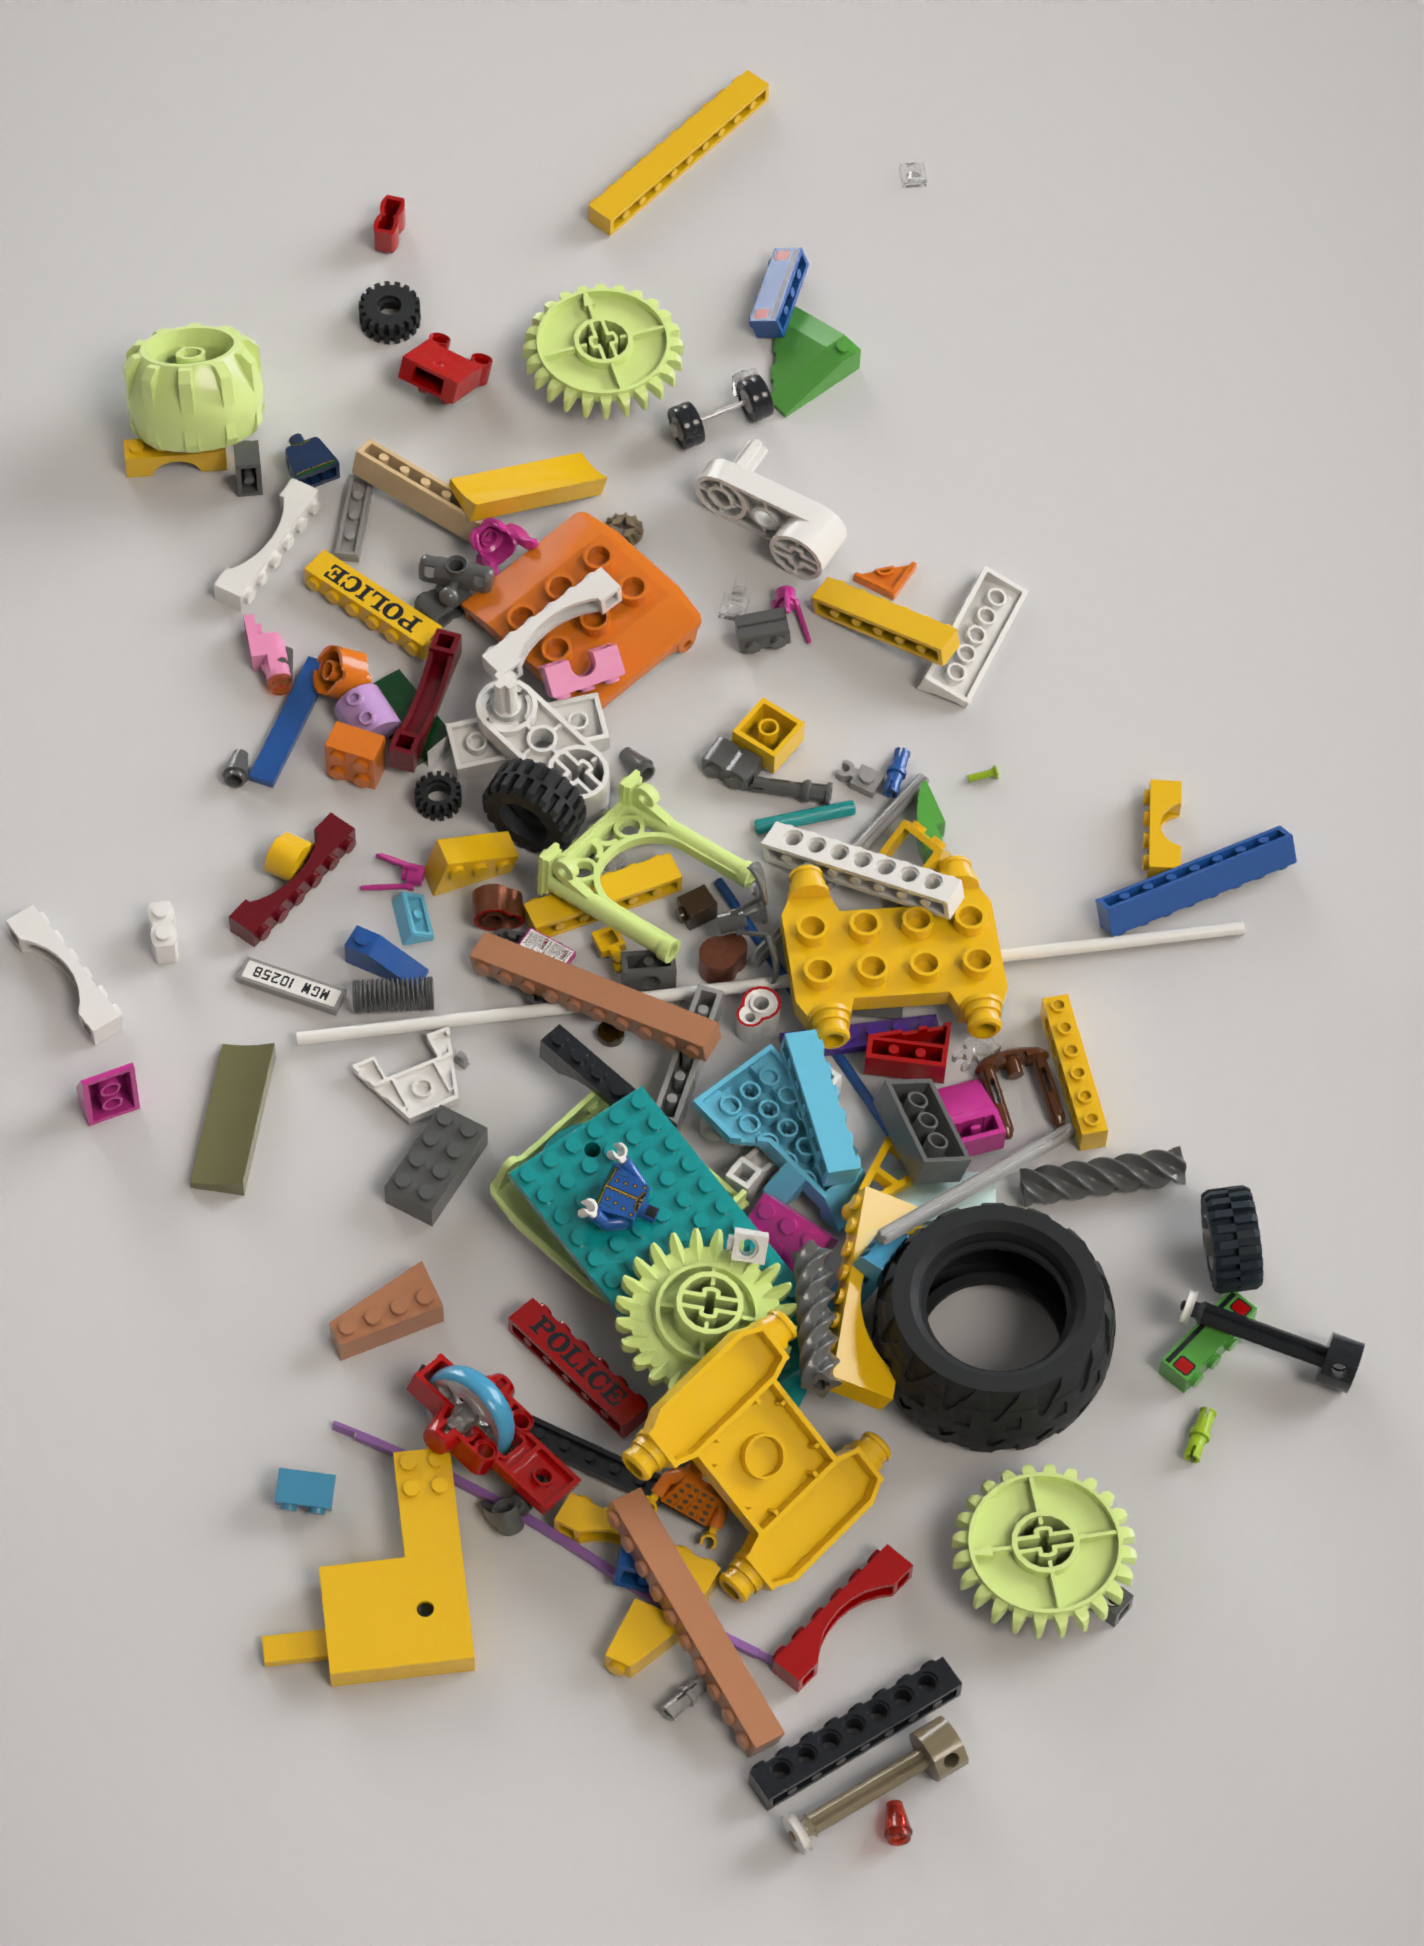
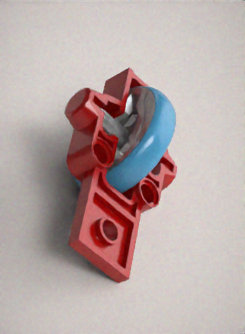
(479, 1444)

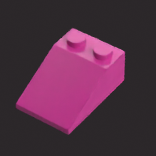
(108, 1094)

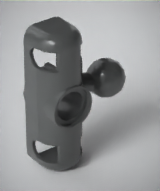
(455, 574)

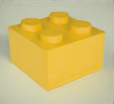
(769, 734)

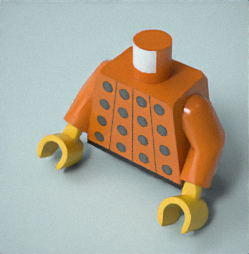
(691, 1496)

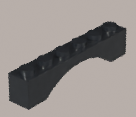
(576, 1061)

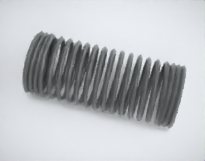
(394, 996)

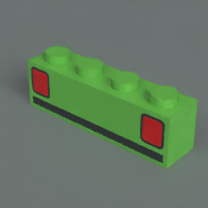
(1202, 1347)

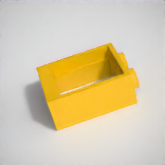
(918, 831)

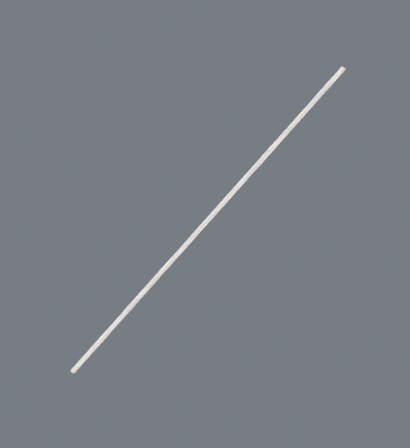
(742, 986)

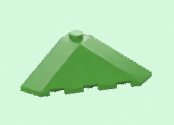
(809, 361)

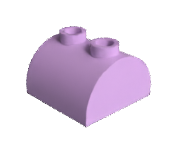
(368, 710)

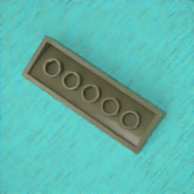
(233, 1118)

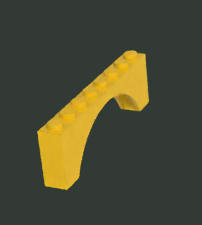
(861, 1368)

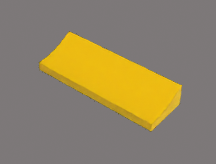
(527, 486)

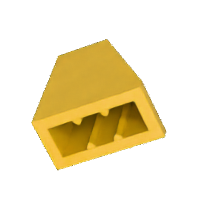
(639, 1640)

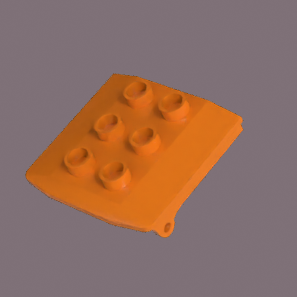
(645, 625)

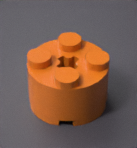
(340, 671)

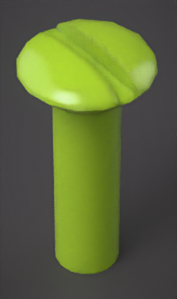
(984, 774)

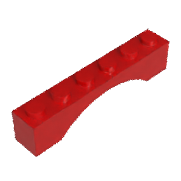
(878, 1579)

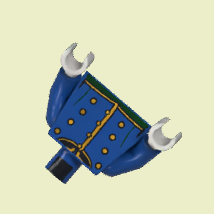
(621, 1196)

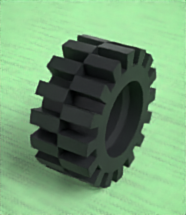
(438, 808)

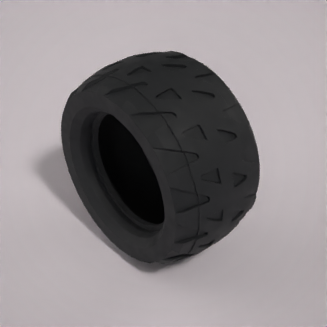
(1008, 1250)

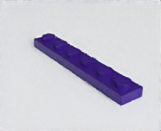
(860, 1031)

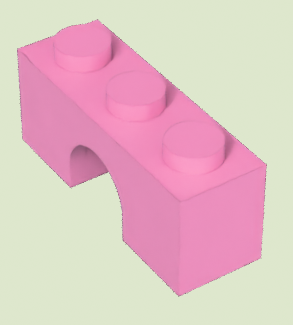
(604, 665)

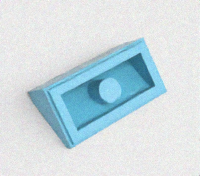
(412, 918)

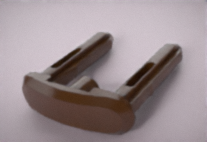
(1011, 1061)

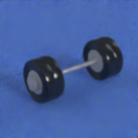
(753, 398)

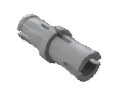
(685, 1698)

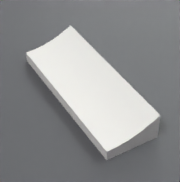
(981, 629)
(478, 757)

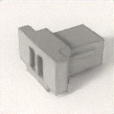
(461, 1060)

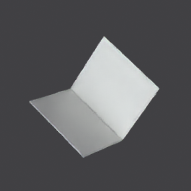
(438, 751)

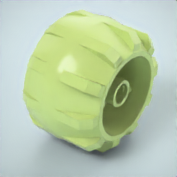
(194, 388)

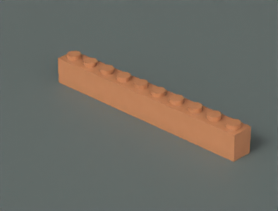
(595, 996)
(694, 1622)

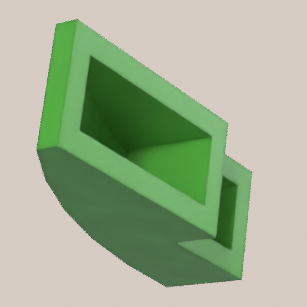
(930, 817)

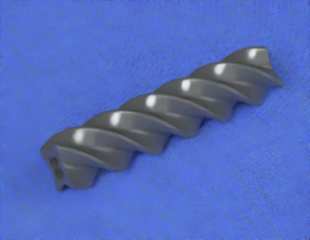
(1102, 1176)
(814, 1319)

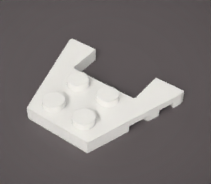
(419, 1089)

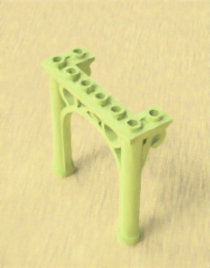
(638, 809)

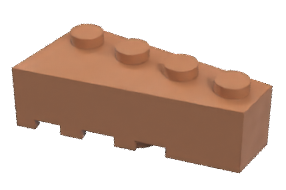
(388, 1314)

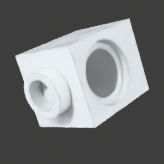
(754, 1256)

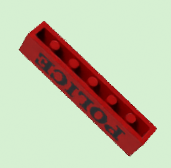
(578, 1367)

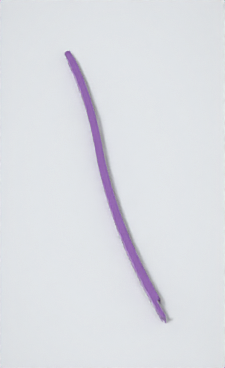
(539, 1526)

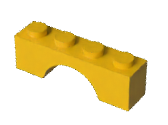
(143, 459)
(1164, 804)

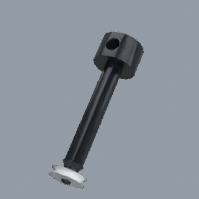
(1336, 1361)

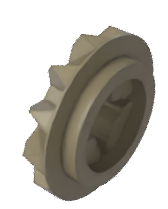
(634, 527)

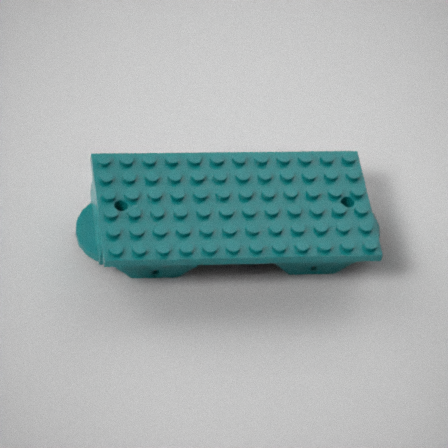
(680, 1186)

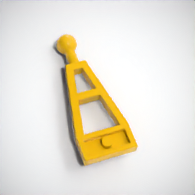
(891, 1185)

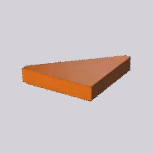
(886, 580)

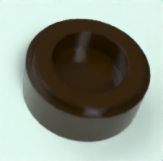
(609, 1035)

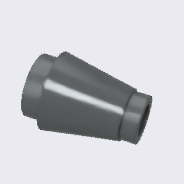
(634, 761)
(236, 770)

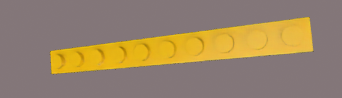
(678, 152)

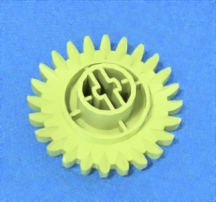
(603, 348)
(671, 1298)
(1044, 1548)

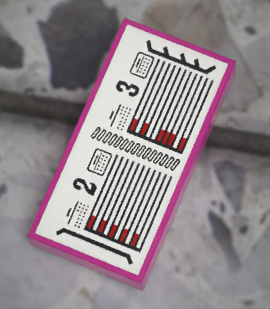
(547, 946)

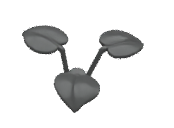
(736, 918)

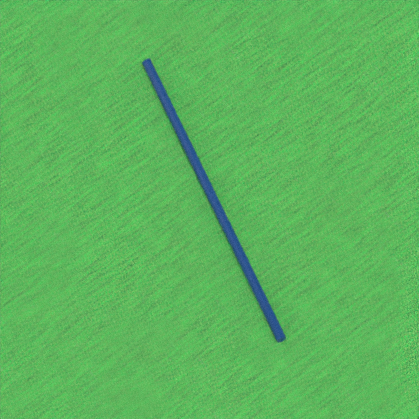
(840, 1059)

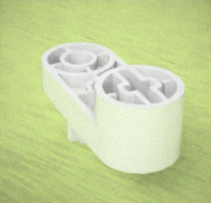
(800, 529)
(522, 718)

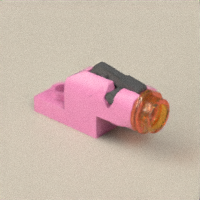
(269, 655)

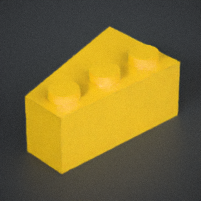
(469, 860)

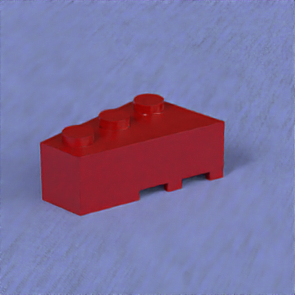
(909, 1053)

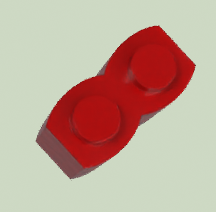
(389, 224)

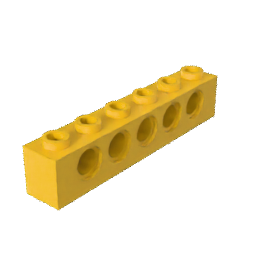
(1073, 1072)

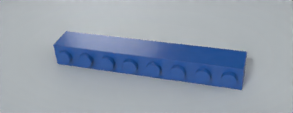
(1196, 881)

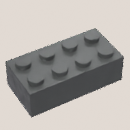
(922, 1131)
(436, 1165)

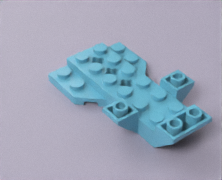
(745, 1122)

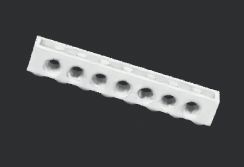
(864, 870)

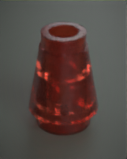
(897, 1826)

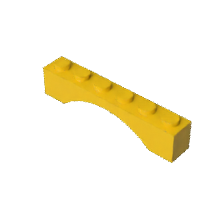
(588, 1523)

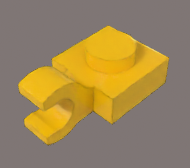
(609, 943)

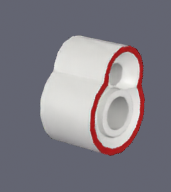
(757, 1014)

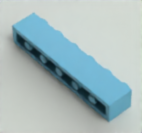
(820, 1107)

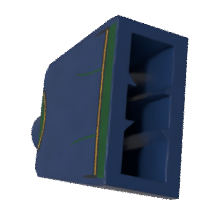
(311, 461)

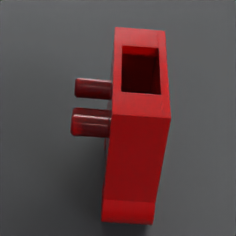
(443, 372)

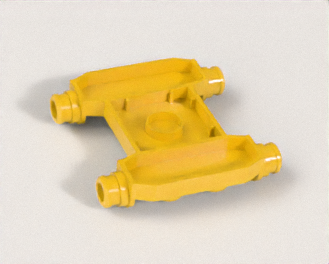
(891, 957)
(760, 1457)

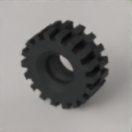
(391, 326)

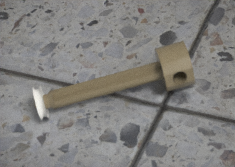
(935, 1750)

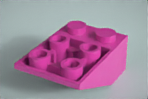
(974, 1116)

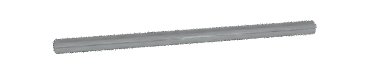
(865, 841)
(975, 1184)

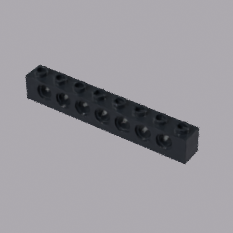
(776, 1790)

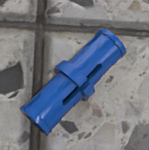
(896, 772)

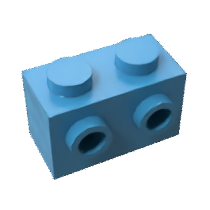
(305, 1490)

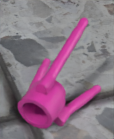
(787, 598)
(411, 873)

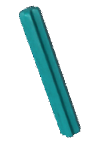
(807, 816)

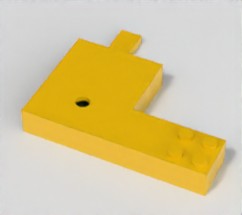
(373, 1605)

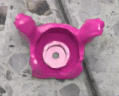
(498, 542)

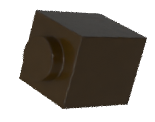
(696, 907)

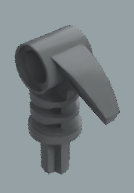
(508, 1512)

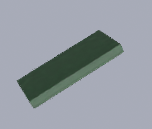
(400, 696)

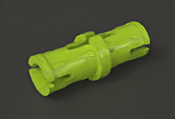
(1199, 1434)

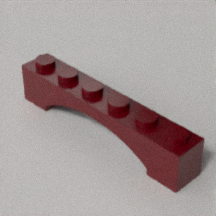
(438, 671)
(257, 918)

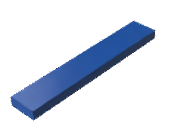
(287, 727)

